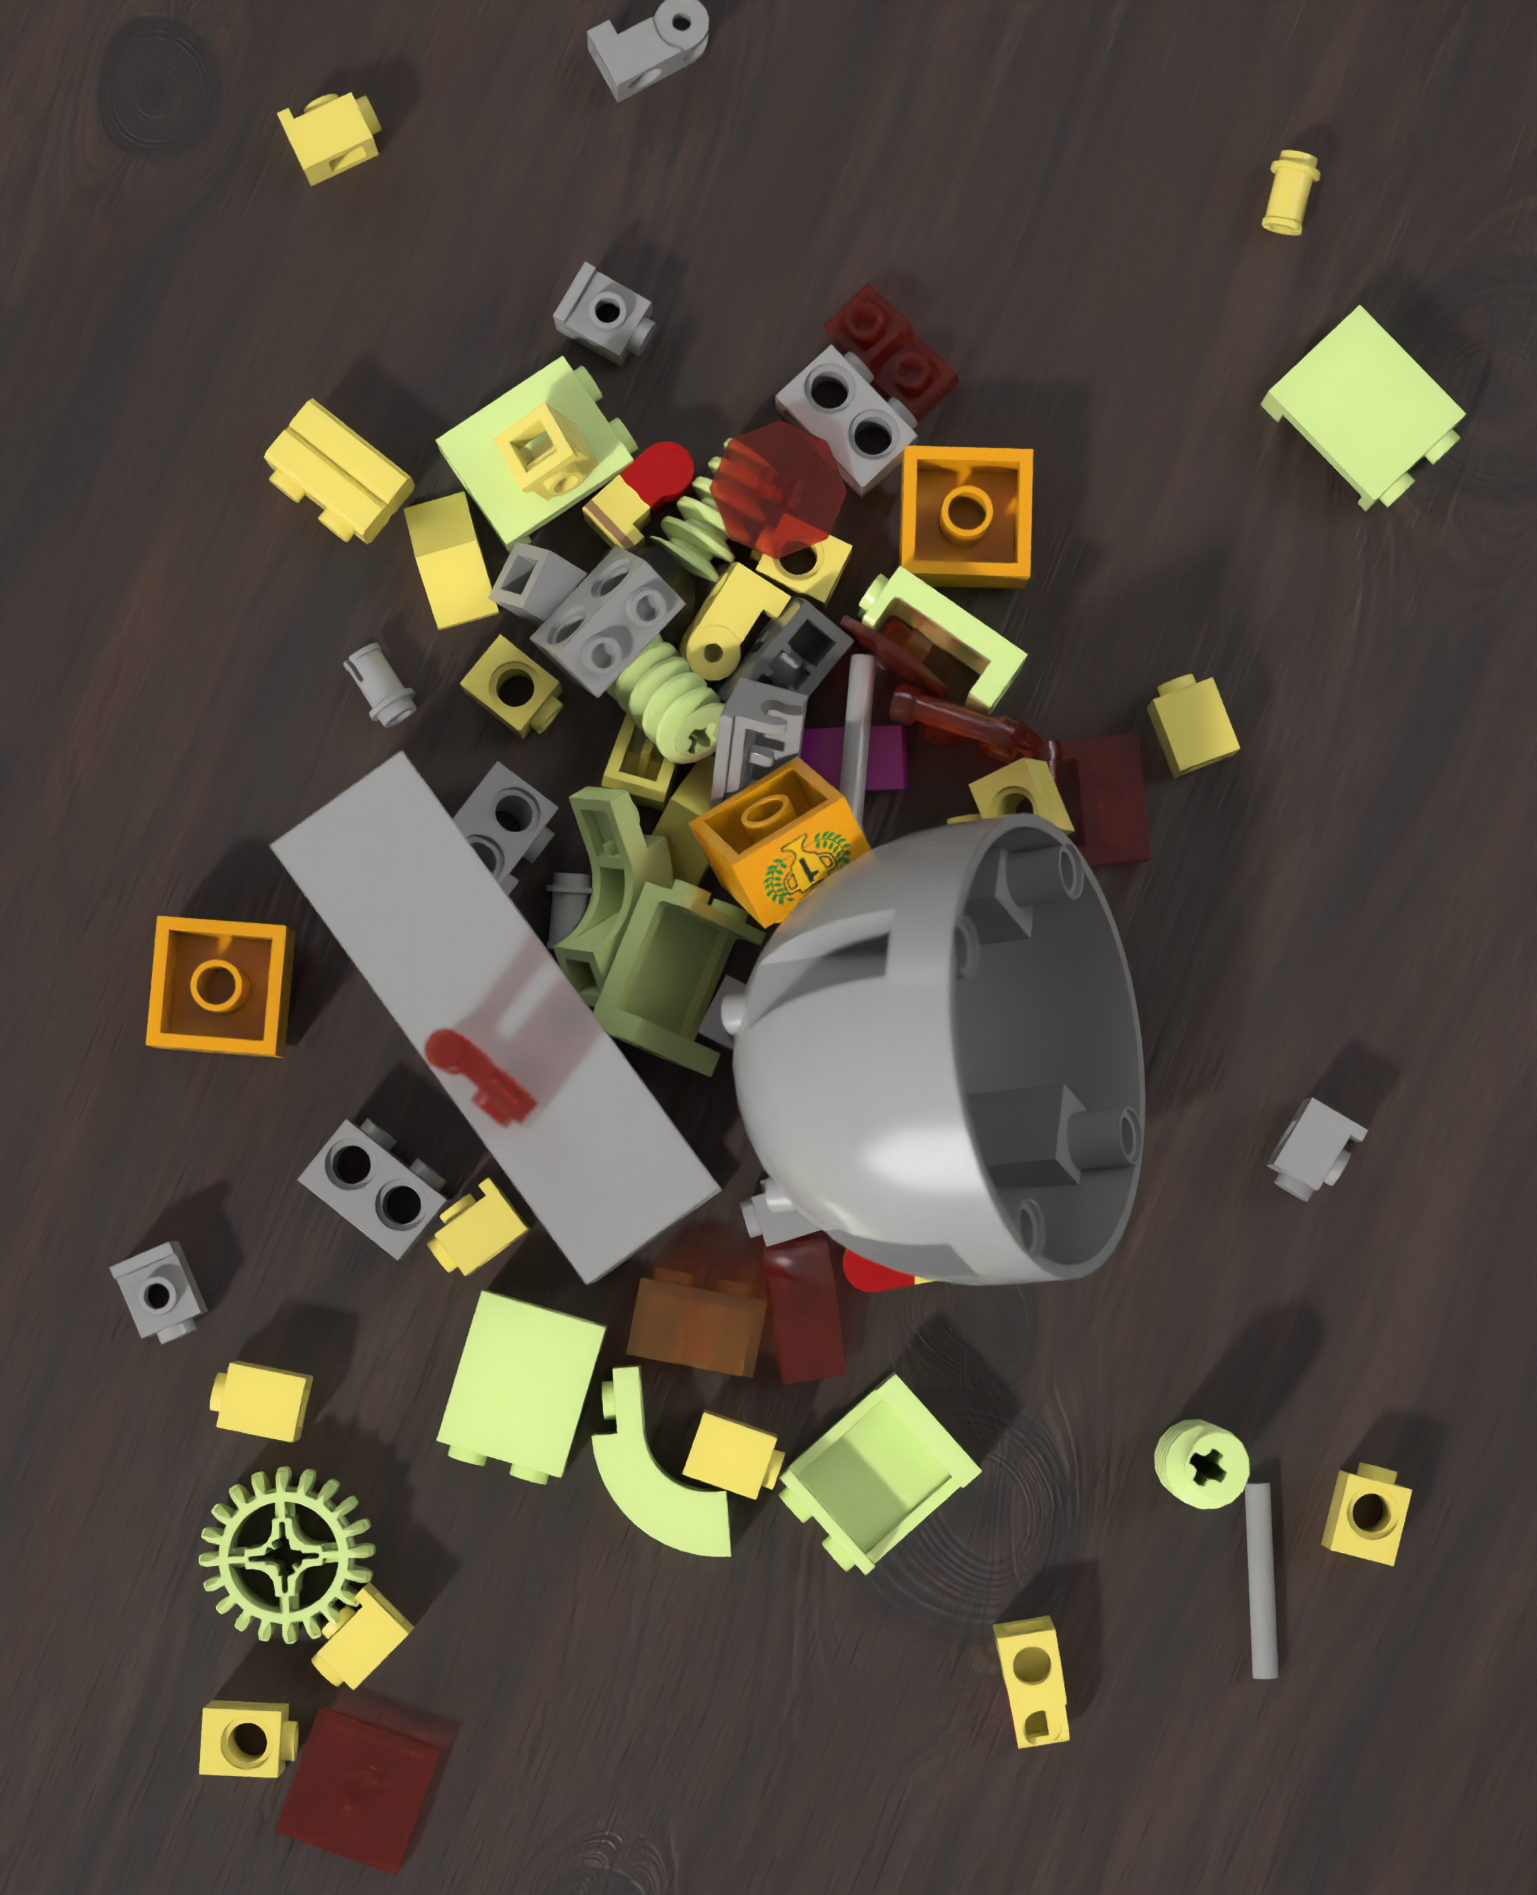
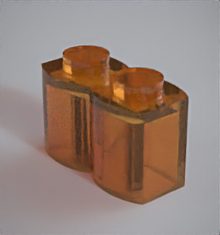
(697, 1324)

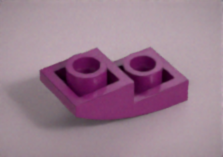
(886, 756)

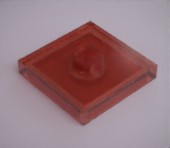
(358, 1790)

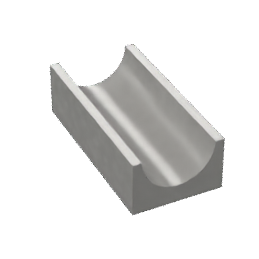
(460, 956)

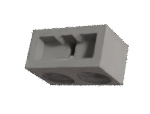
(841, 424)
(607, 621)
(495, 845)
(366, 1202)

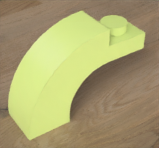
(620, 866)
(655, 1501)

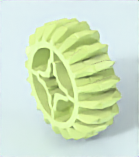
(286, 1523)

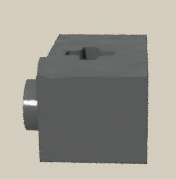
(790, 651)

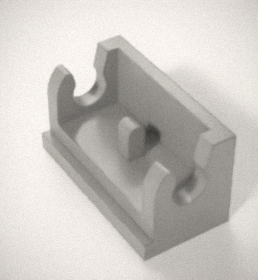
(756, 736)

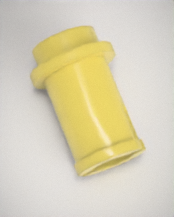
(1290, 192)

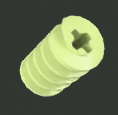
(702, 533)
(669, 703)
(1220, 1447)

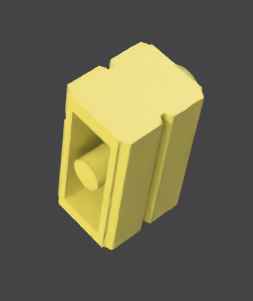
(337, 472)

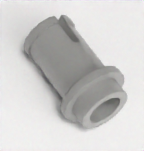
(380, 686)
(568, 905)

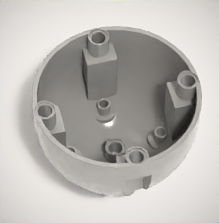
(950, 1057)

